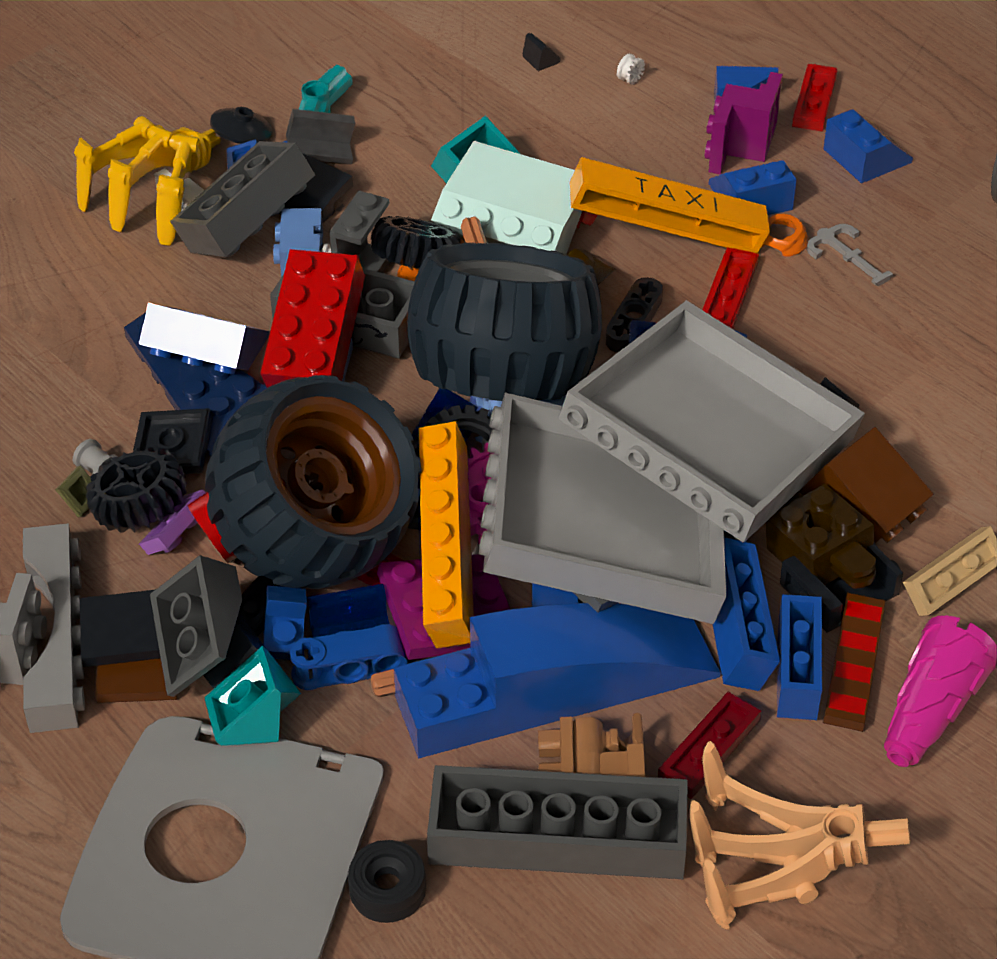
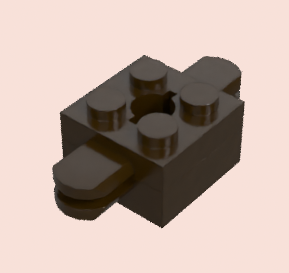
(824, 537)

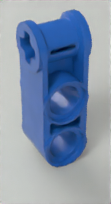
(346, 656)

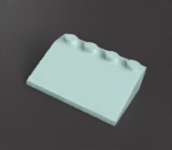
(513, 198)

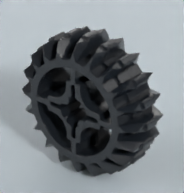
(409, 239)
(136, 489)

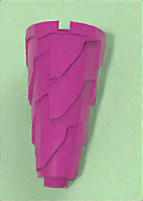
(939, 682)

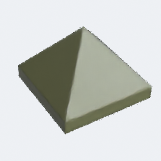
(74, 490)

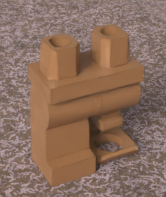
(591, 749)

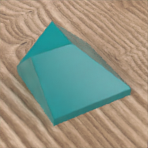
(250, 700)

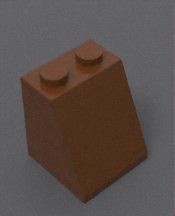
(876, 484)

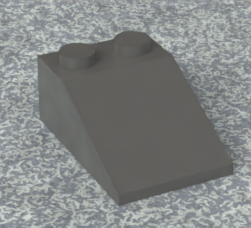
(195, 620)

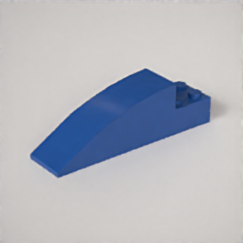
(544, 666)

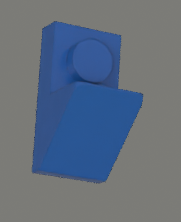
(283, 619)

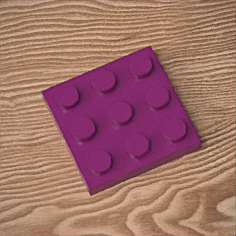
(405, 599)

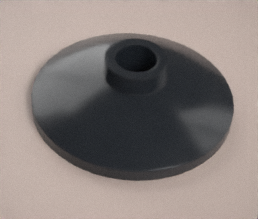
(240, 125)

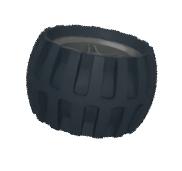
(504, 320)

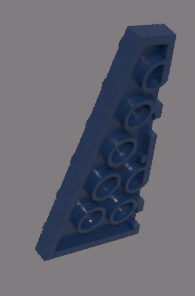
(196, 386)

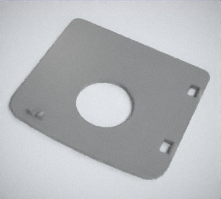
(281, 892)

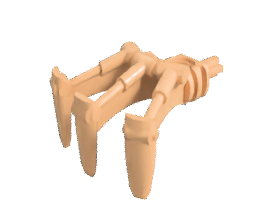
(806, 849)

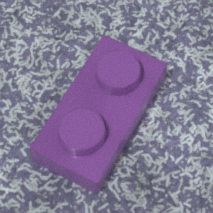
(167, 534)

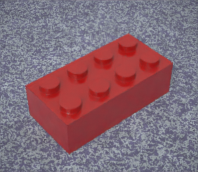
(313, 316)

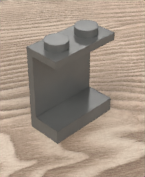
(354, 226)

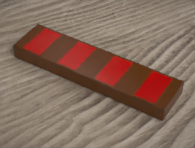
(854, 662)

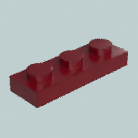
(724, 726)

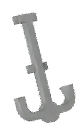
(826, 236)

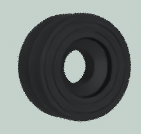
(391, 903)

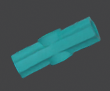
(322, 93)

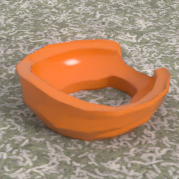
(792, 244)

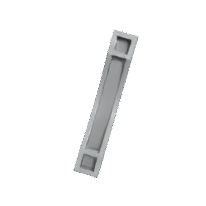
(50, 686)

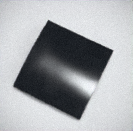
(322, 189)

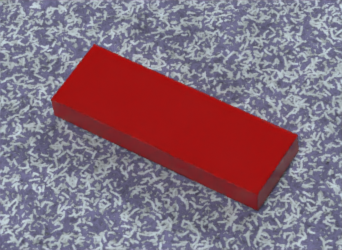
(814, 97)

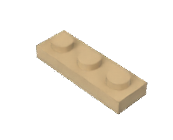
(953, 571)

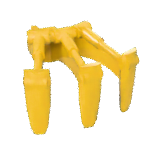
(151, 149)

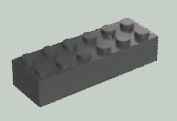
(558, 822)

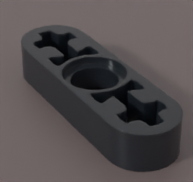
(633, 303)

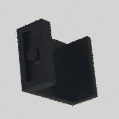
(800, 581)

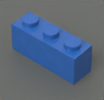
(800, 657)

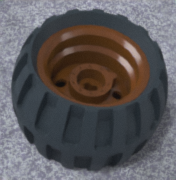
(312, 482)

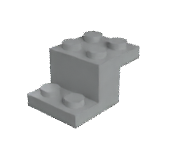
(20, 629)

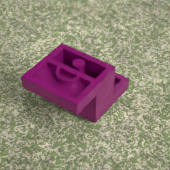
(743, 122)

